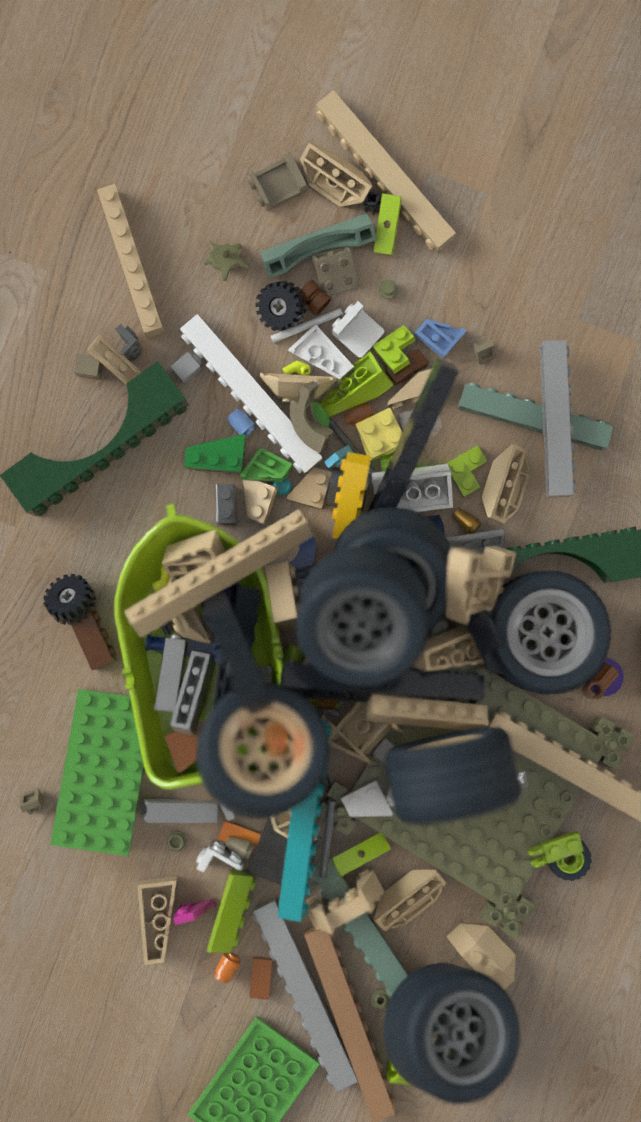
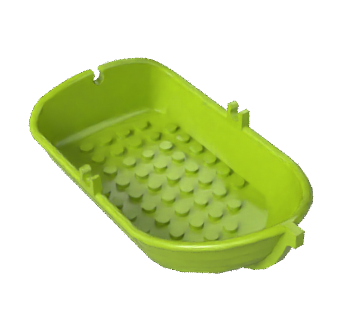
(144, 667)

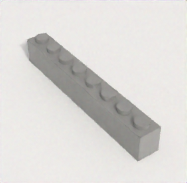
(556, 419)

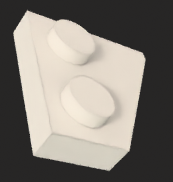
(367, 801)

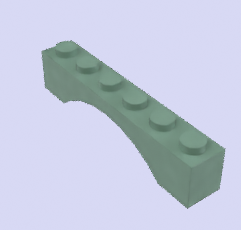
(347, 233)

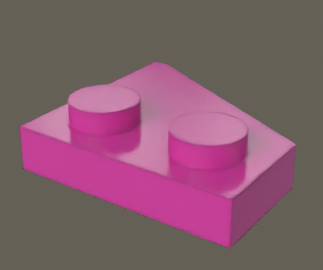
(190, 912)

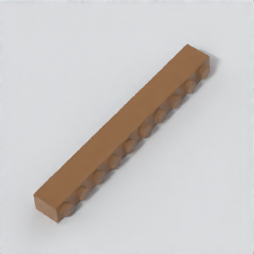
(350, 1024)

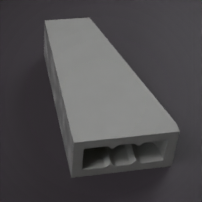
(171, 673)
(179, 810)

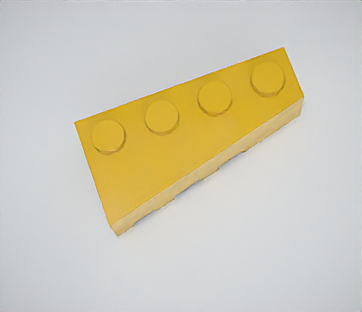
(352, 491)

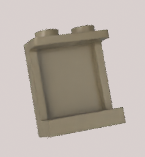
(278, 182)

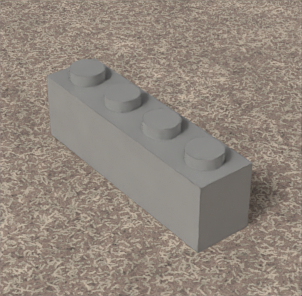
(193, 693)

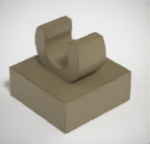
(484, 351)
(31, 800)

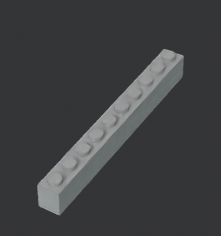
(305, 994)

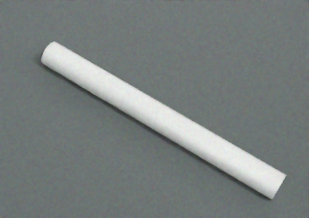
(306, 325)

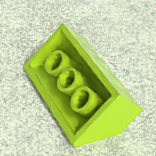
(231, 911)

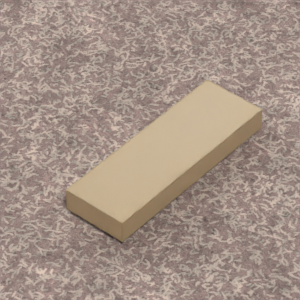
(113, 360)

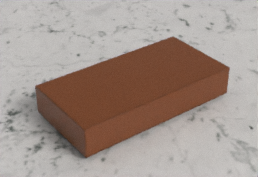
(261, 978)

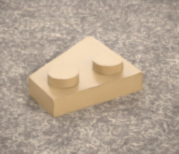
(259, 499)

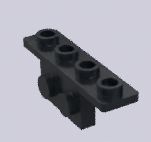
(486, 639)

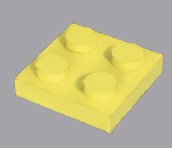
(380, 433)

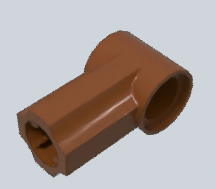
(601, 680)

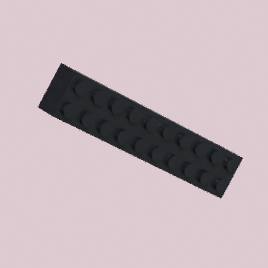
(414, 684)

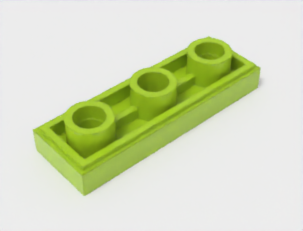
(386, 236)
(370, 848)

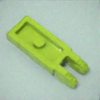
(556, 849)

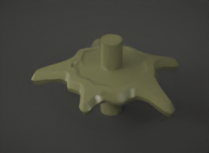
(225, 258)

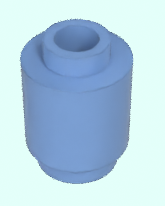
(241, 422)

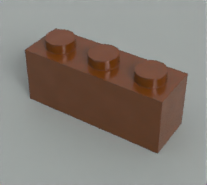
(94, 641)

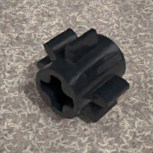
(372, 202)

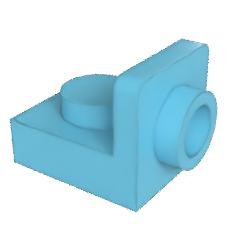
(336, 458)

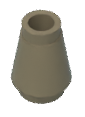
(241, 847)

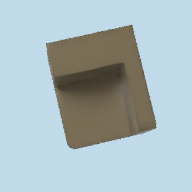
(88, 367)

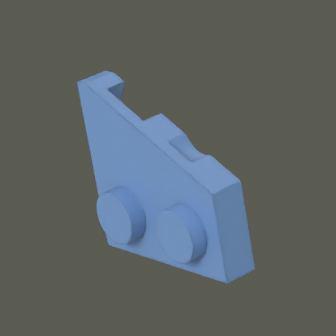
(439, 336)

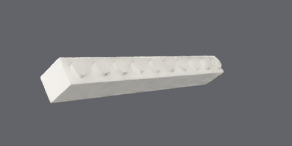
(250, 393)

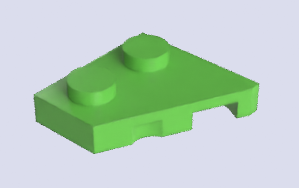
(266, 467)

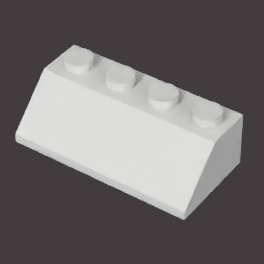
(427, 489)

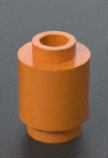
(227, 967)

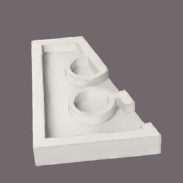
(322, 353)

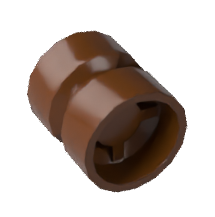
(315, 299)

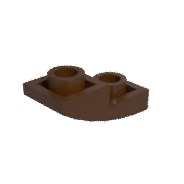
(417, 362)

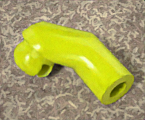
(297, 367)
(163, 582)

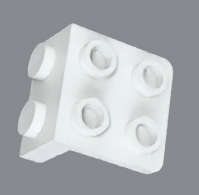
(357, 330)
(218, 850)

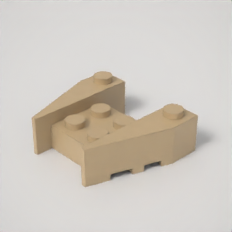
(476, 588)
(357, 735)
(348, 907)

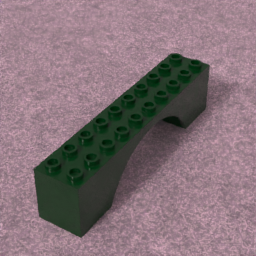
(44, 482)
(610, 556)

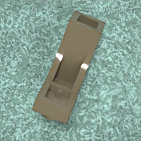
(304, 421)

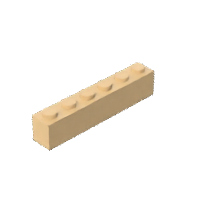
(426, 713)

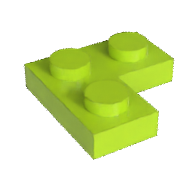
(390, 348)
(462, 467)

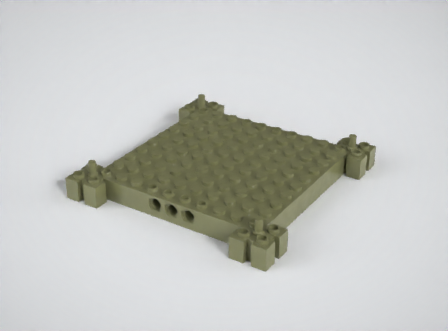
(492, 848)

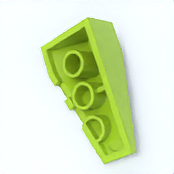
(361, 385)

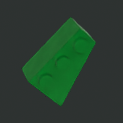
(217, 456)

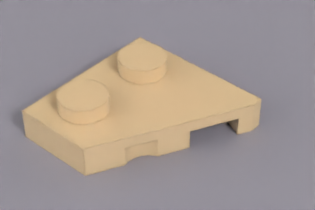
(311, 489)

